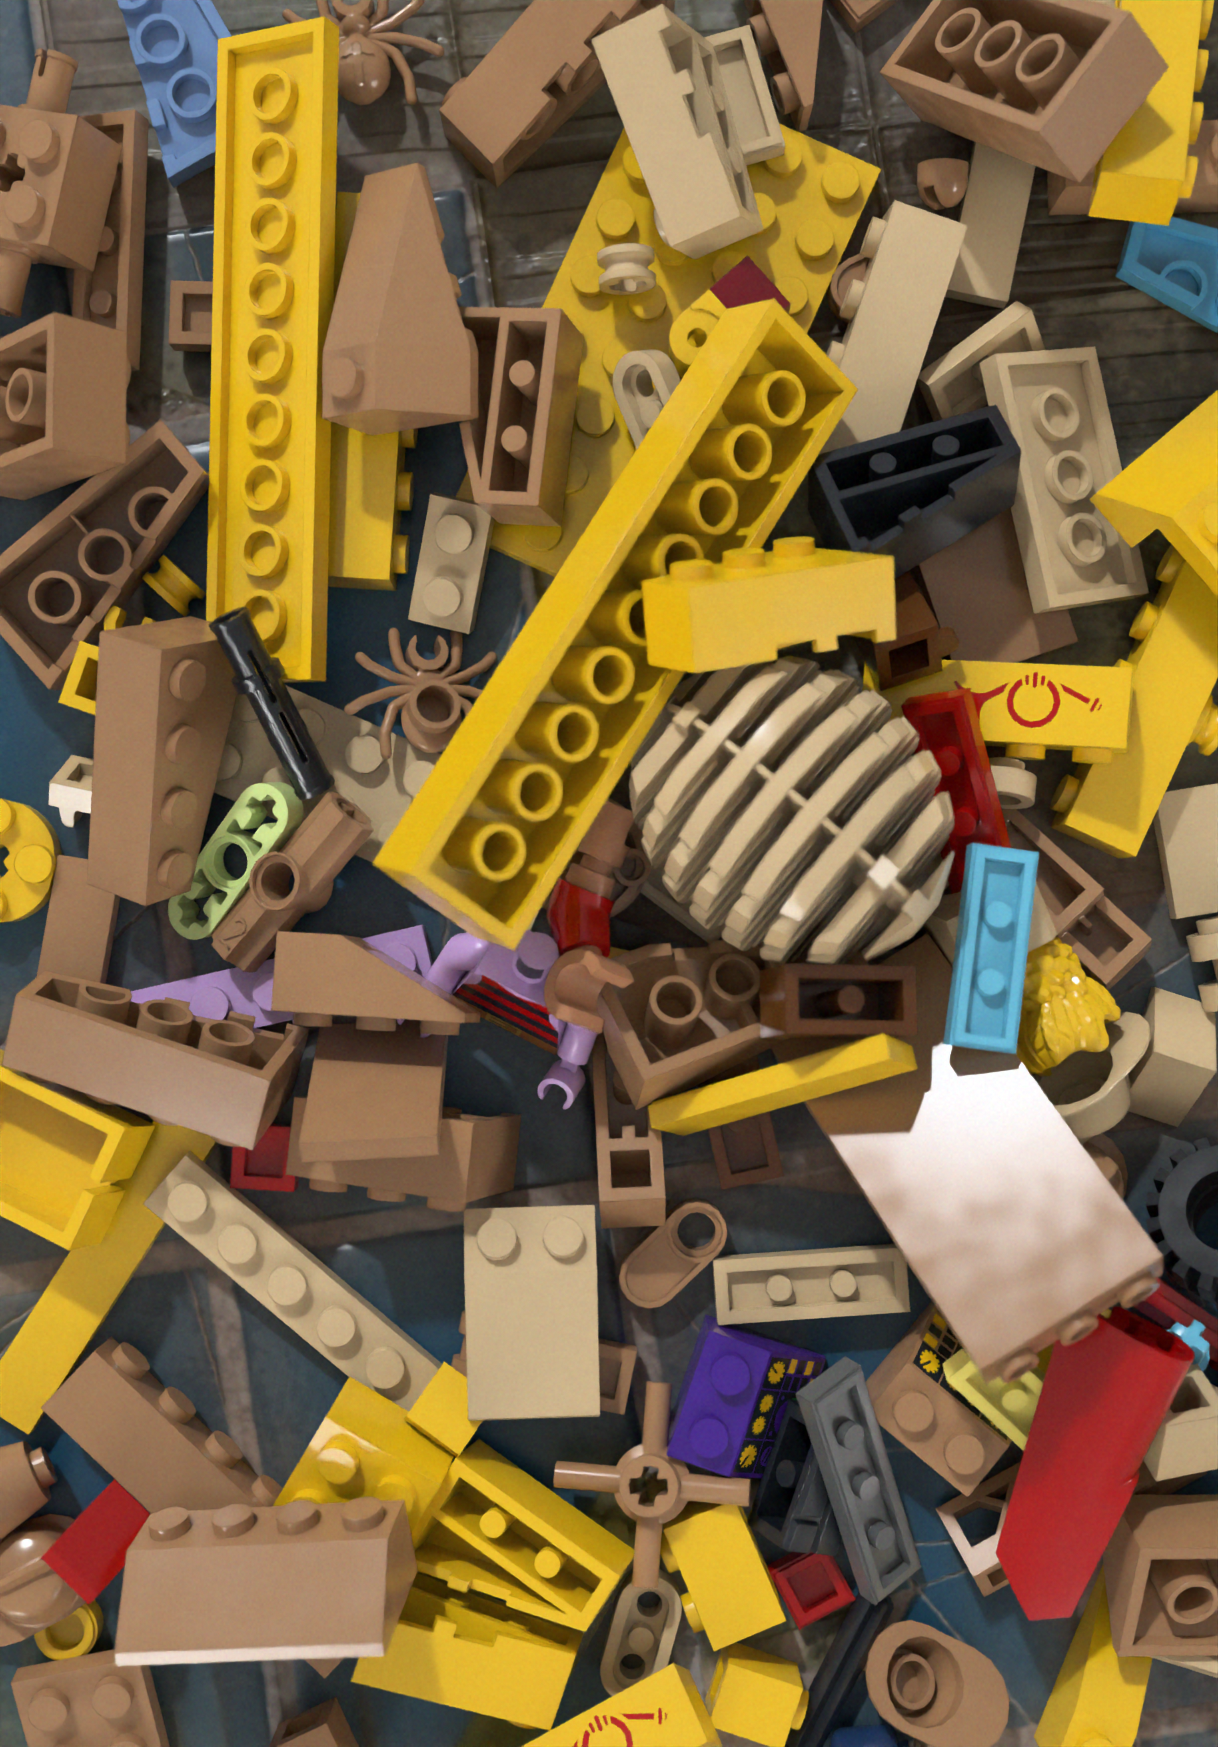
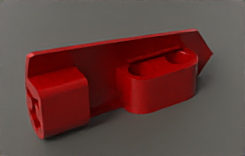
(1084, 1456)

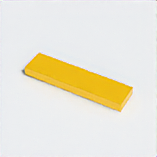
(783, 1085)

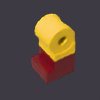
(739, 287)

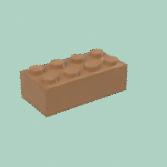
(1028, 76)

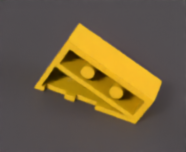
(764, 602)
(517, 1541)
(475, 1655)

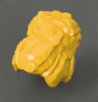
(1060, 1009)

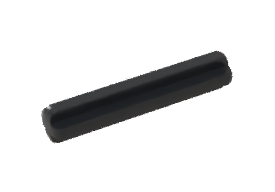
(840, 1670)

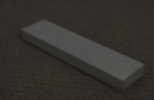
(859, 1479)

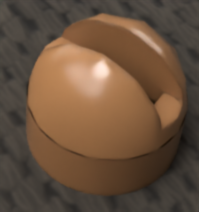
(942, 182)

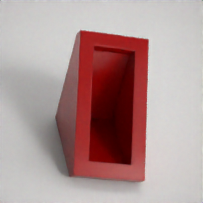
(97, 1542)

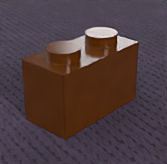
(837, 1001)

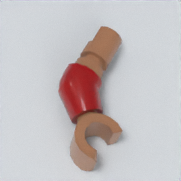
(581, 923)

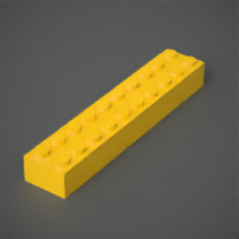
(578, 680)

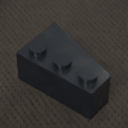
(915, 487)

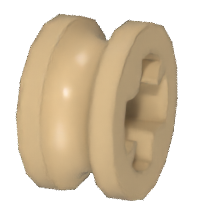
(626, 269)

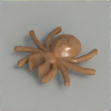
(365, 47)
(426, 692)

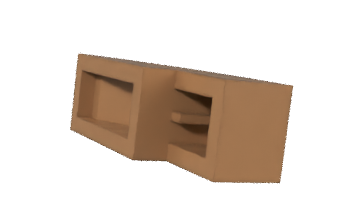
(1083, 917)

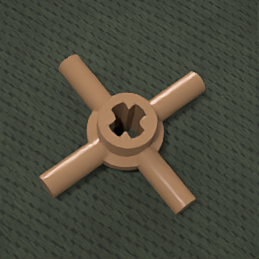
(669, 1502)

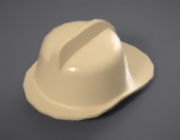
(1094, 1087)

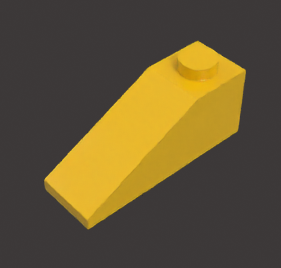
(1096, 1692)

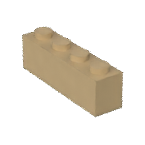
(892, 318)

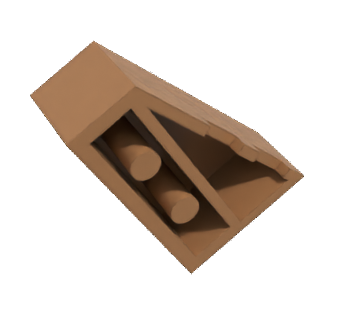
(525, 412)
(473, 1163)

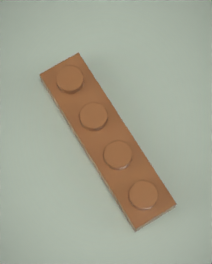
(114, 289)

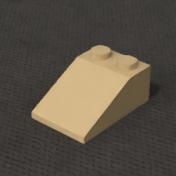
(531, 1312)

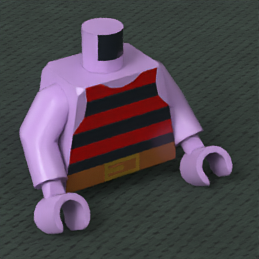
(510, 993)

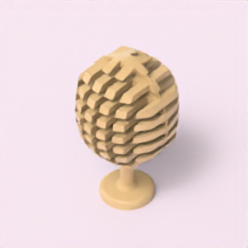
(791, 811)

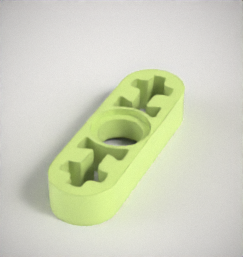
(210, 868)

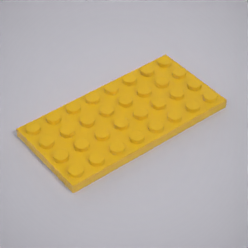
(808, 216)

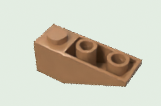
(790, 40)
(350, 977)

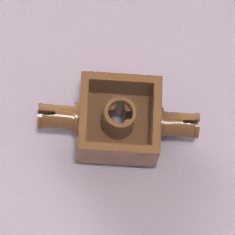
(52, 181)

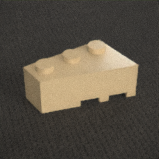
(680, 131)

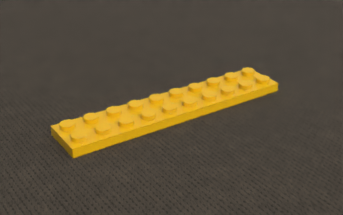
(270, 336)

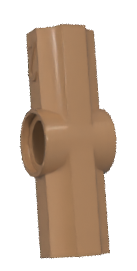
(315, 857)

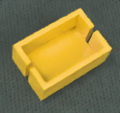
(63, 1159)

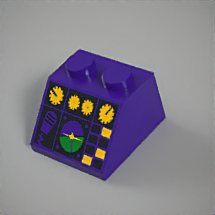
(736, 1398)

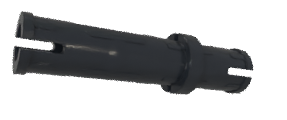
(240, 637)

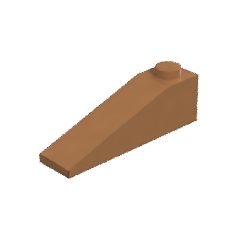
(396, 330)
(685, 1015)

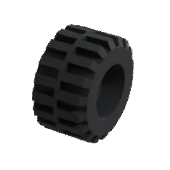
(1174, 1215)

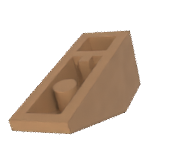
(627, 1151)

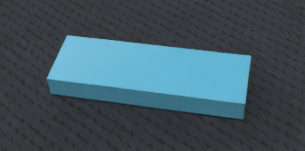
(991, 948)

